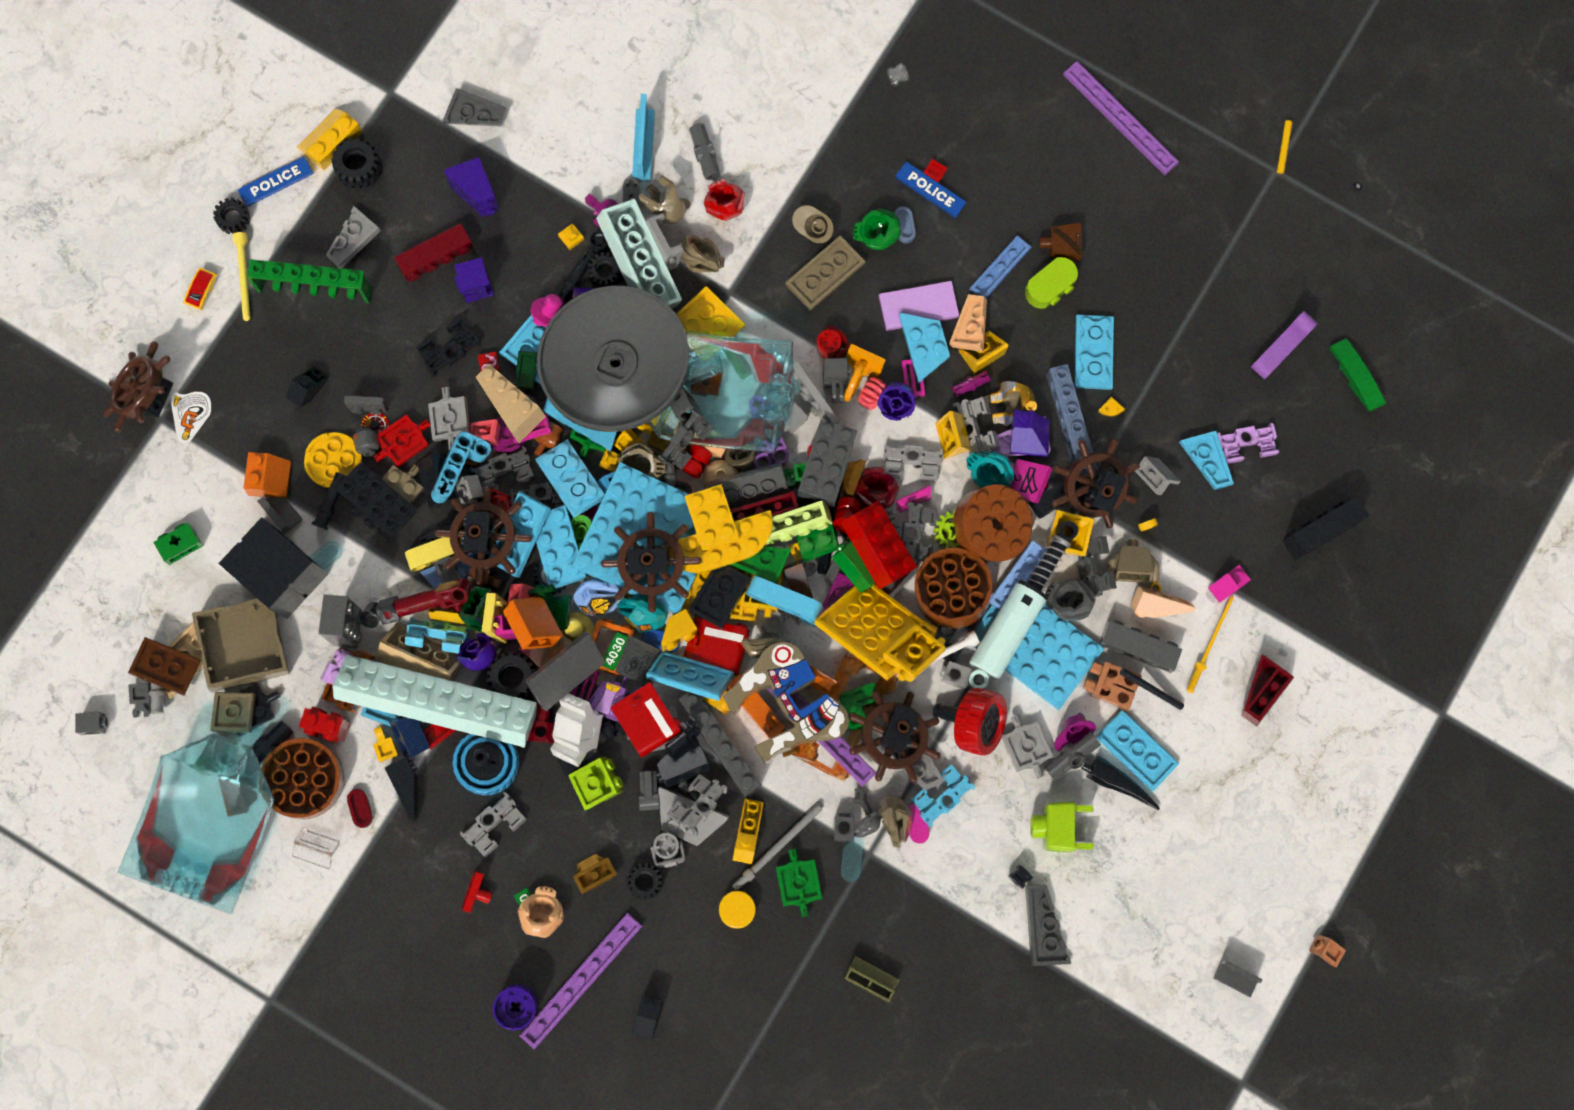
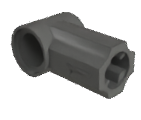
(648, 791)

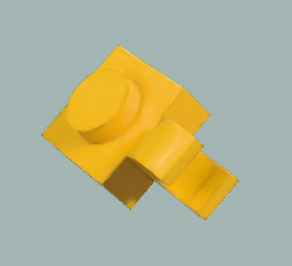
(384, 748)

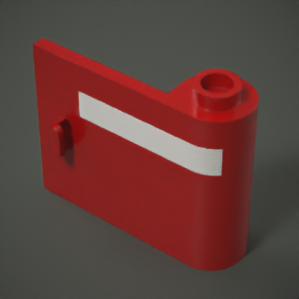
(718, 646)
(647, 722)

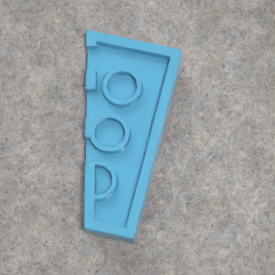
(605, 439)

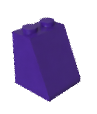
(473, 186)

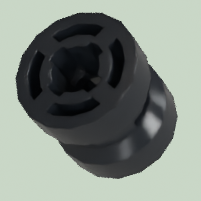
(598, 238)

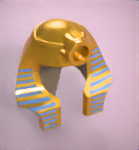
(1015, 397)

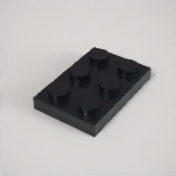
(720, 595)

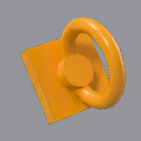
(863, 364)

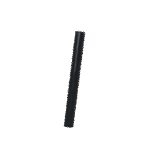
(1151, 688)

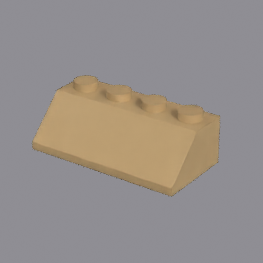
(424, 660)

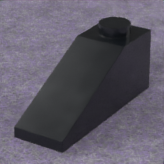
(404, 781)

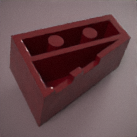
(1265, 690)

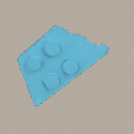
(925, 344)

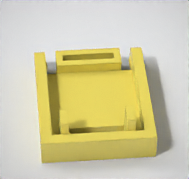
(493, 607)

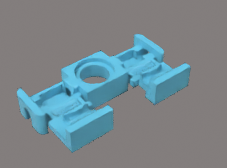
(436, 629)
(934, 810)

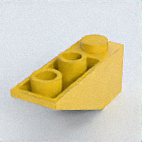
(748, 831)

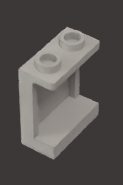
(670, 255)

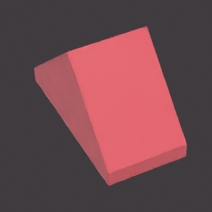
(487, 430)

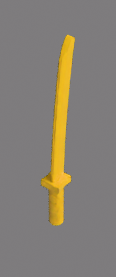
(1199, 666)

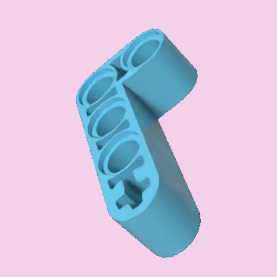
(454, 468)
(785, 600)

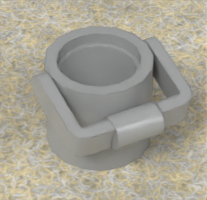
(667, 847)

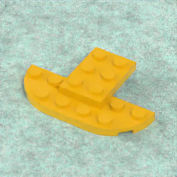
(717, 536)

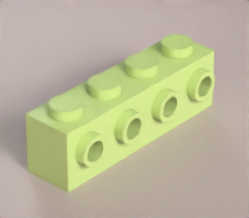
(799, 522)

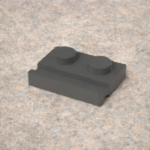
(357, 404)

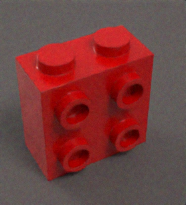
(318, 722)

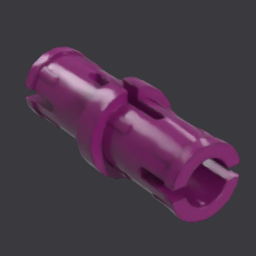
(970, 383)

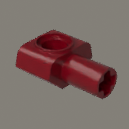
(542, 720)

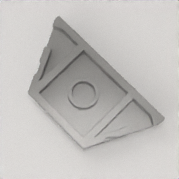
(668, 798)

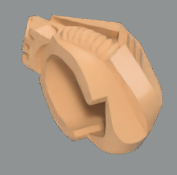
(541, 913)

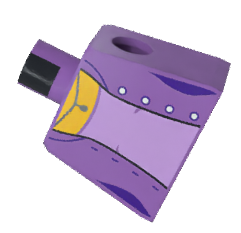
(608, 695)

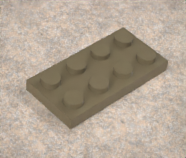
(825, 273)

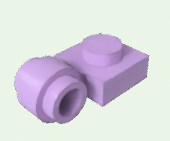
(332, 669)

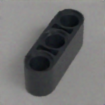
(1044, 506)

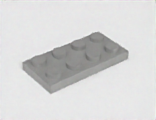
(810, 393)

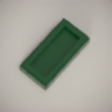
(526, 370)

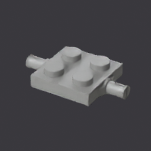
(448, 417)
(1027, 746)

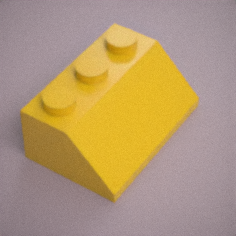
(327, 135)

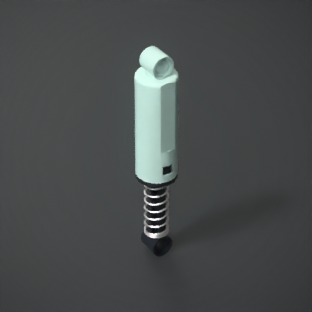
(1018, 613)

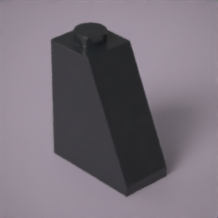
(683, 766)

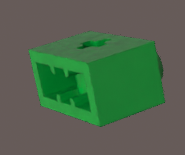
(187, 542)

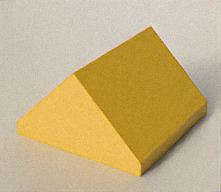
(993, 349)
(952, 434)

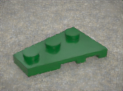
(766, 563)

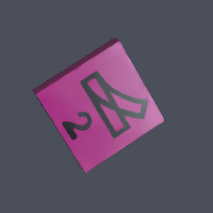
(1030, 479)

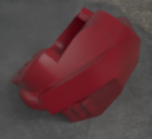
(877, 486)

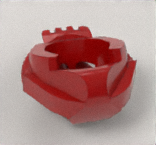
(724, 200)

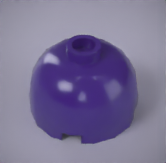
(896, 401)
(477, 653)

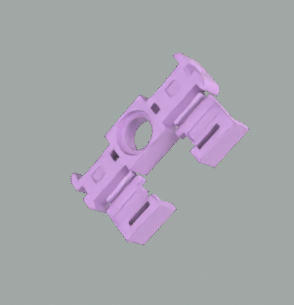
(1262, 436)

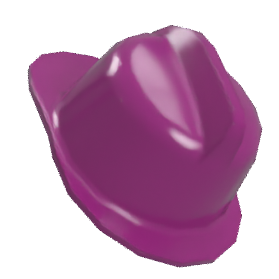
(1073, 730)

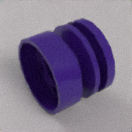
(511, 1018)

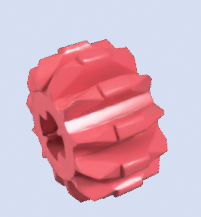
(870, 393)

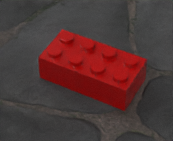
(879, 545)

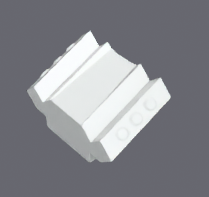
(575, 729)

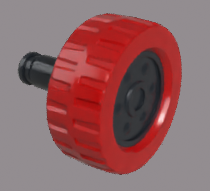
(977, 720)

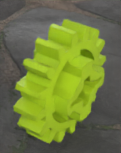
(947, 529)

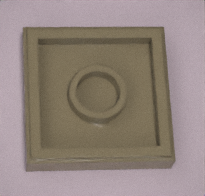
(233, 712)

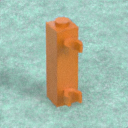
(760, 713)

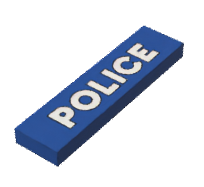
(275, 181)
(930, 189)

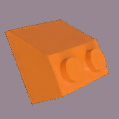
(267, 475)

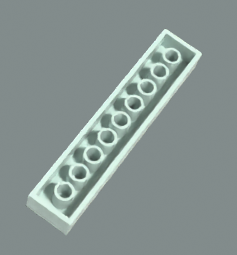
(435, 700)

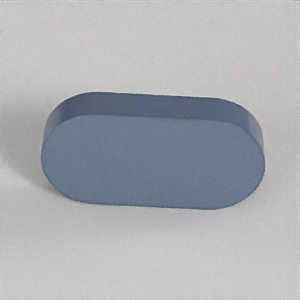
(907, 224)

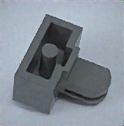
(836, 375)

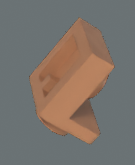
(1327, 950)

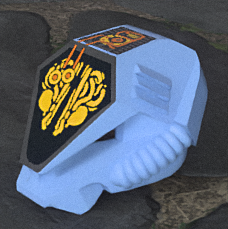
(593, 603)

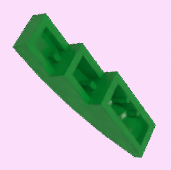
(1358, 375)

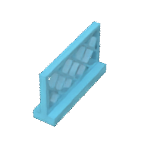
(643, 141)

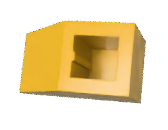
(678, 628)

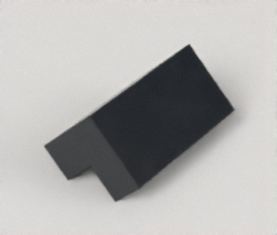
(429, 472)

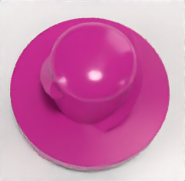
(545, 308)

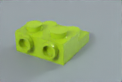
(596, 782)

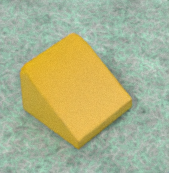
(626, 439)

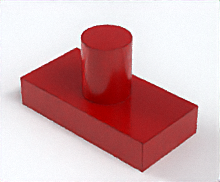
(475, 893)

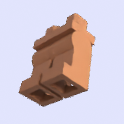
(1111, 686)

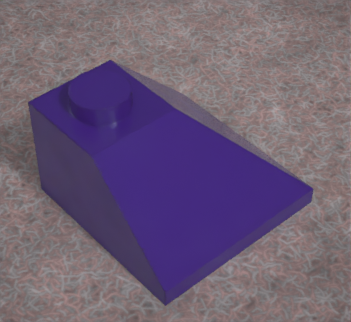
(1029, 434)

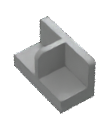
(1156, 474)

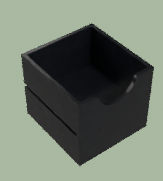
(273, 568)

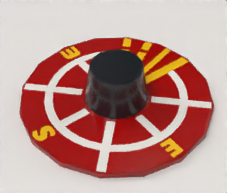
(375, 422)

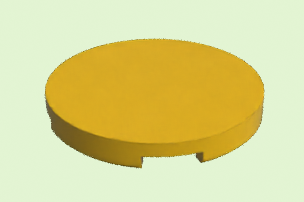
(328, 455)

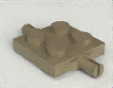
(404, 483)

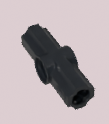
(272, 740)

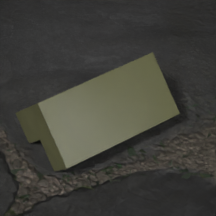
(871, 979)

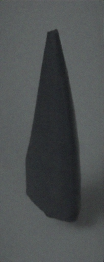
(1111, 777)

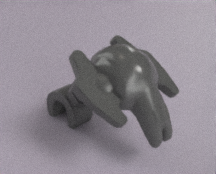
(872, 820)

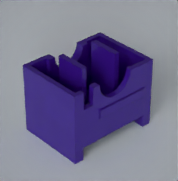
(473, 280)

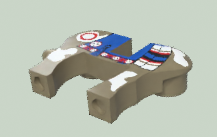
(786, 673)

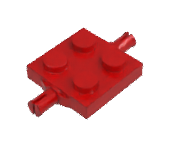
(402, 440)

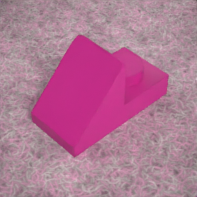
(1229, 583)

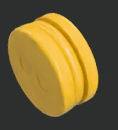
(737, 909)

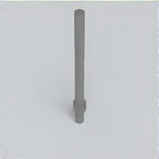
(749, 874)

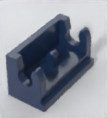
(409, 736)

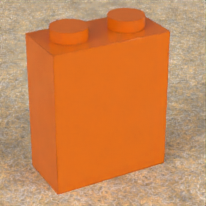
(532, 623)

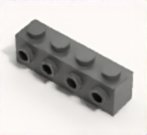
(1140, 646)

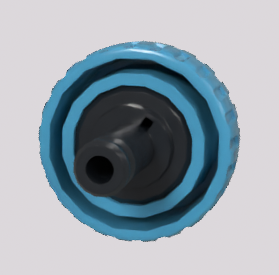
(485, 764)

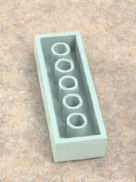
(637, 251)

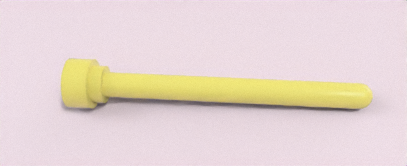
(240, 240)

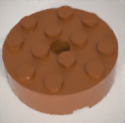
(1010, 525)
(945, 605)
(322, 782)

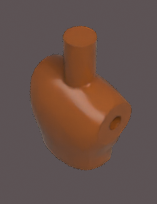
(549, 440)

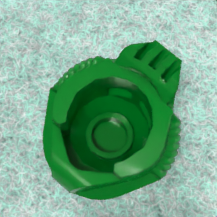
(878, 229)

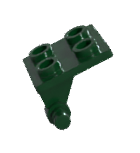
(558, 606)

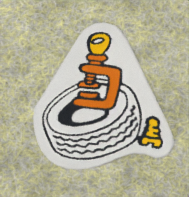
(189, 413)

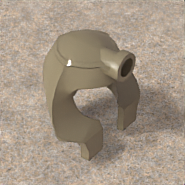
(671, 207)

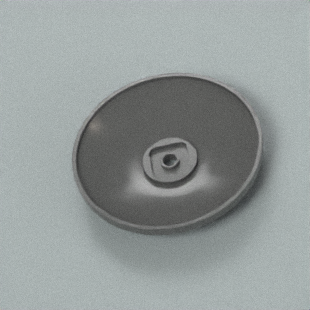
(607, 327)

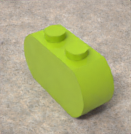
(1051, 283)

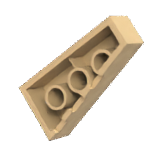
(514, 406)

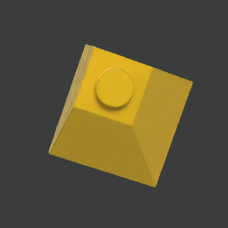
(1080, 542)

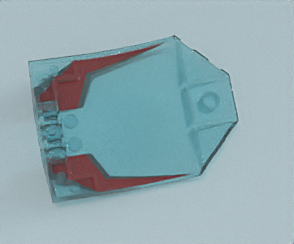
(751, 394)
(201, 822)

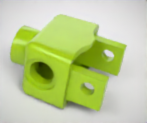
(1058, 827)

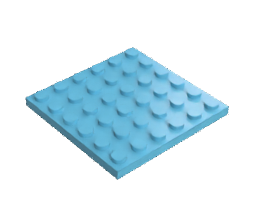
(626, 505)

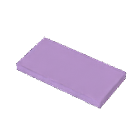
(927, 301)

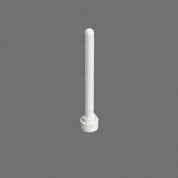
(970, 640)

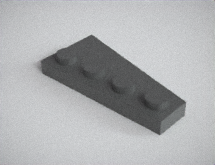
(1044, 933)

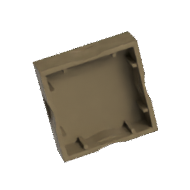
(239, 645)

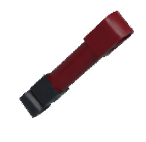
(394, 608)

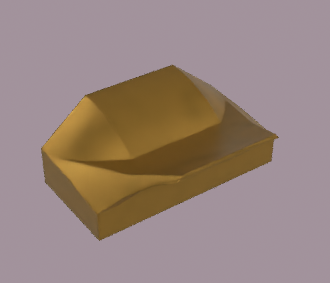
(852, 477)
(593, 873)

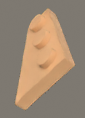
(970, 327)

